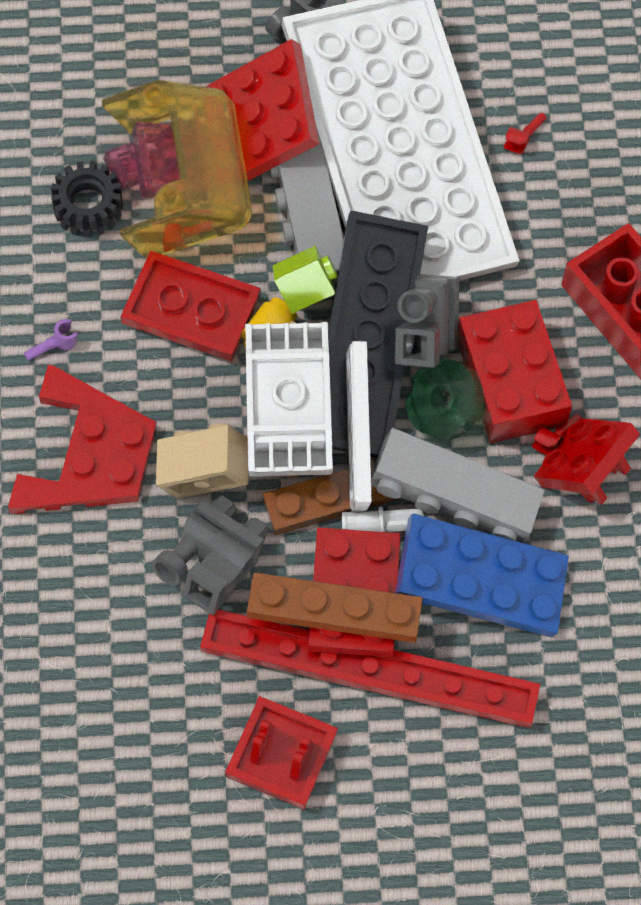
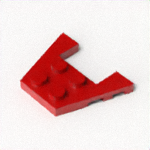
(104, 454)

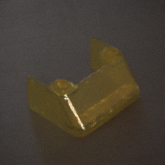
(213, 181)

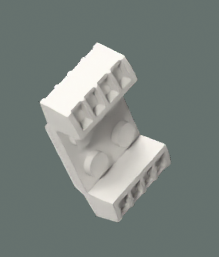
(288, 399)

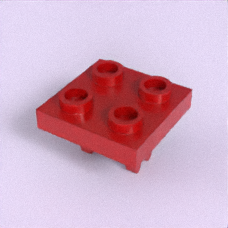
(587, 457)
(281, 752)

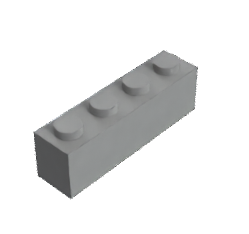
(309, 205)
(455, 487)

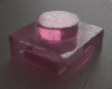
(123, 163)

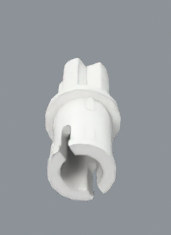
(380, 521)

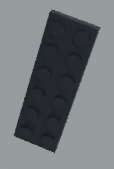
(374, 270)

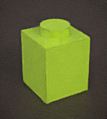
(305, 278)

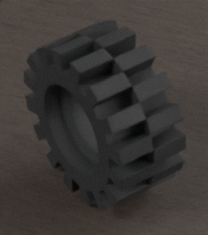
(87, 179)

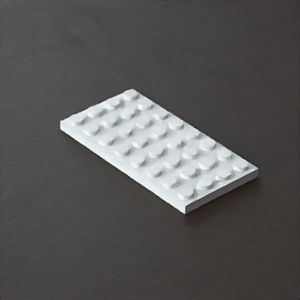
(402, 130)

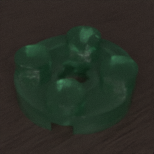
(465, 402)

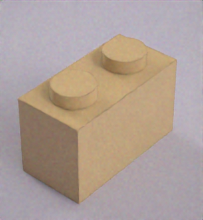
(202, 461)

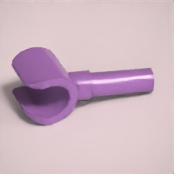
(57, 340)

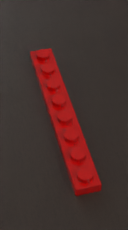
(398, 676)

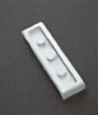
(358, 427)

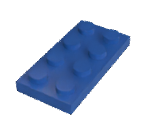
(482, 575)

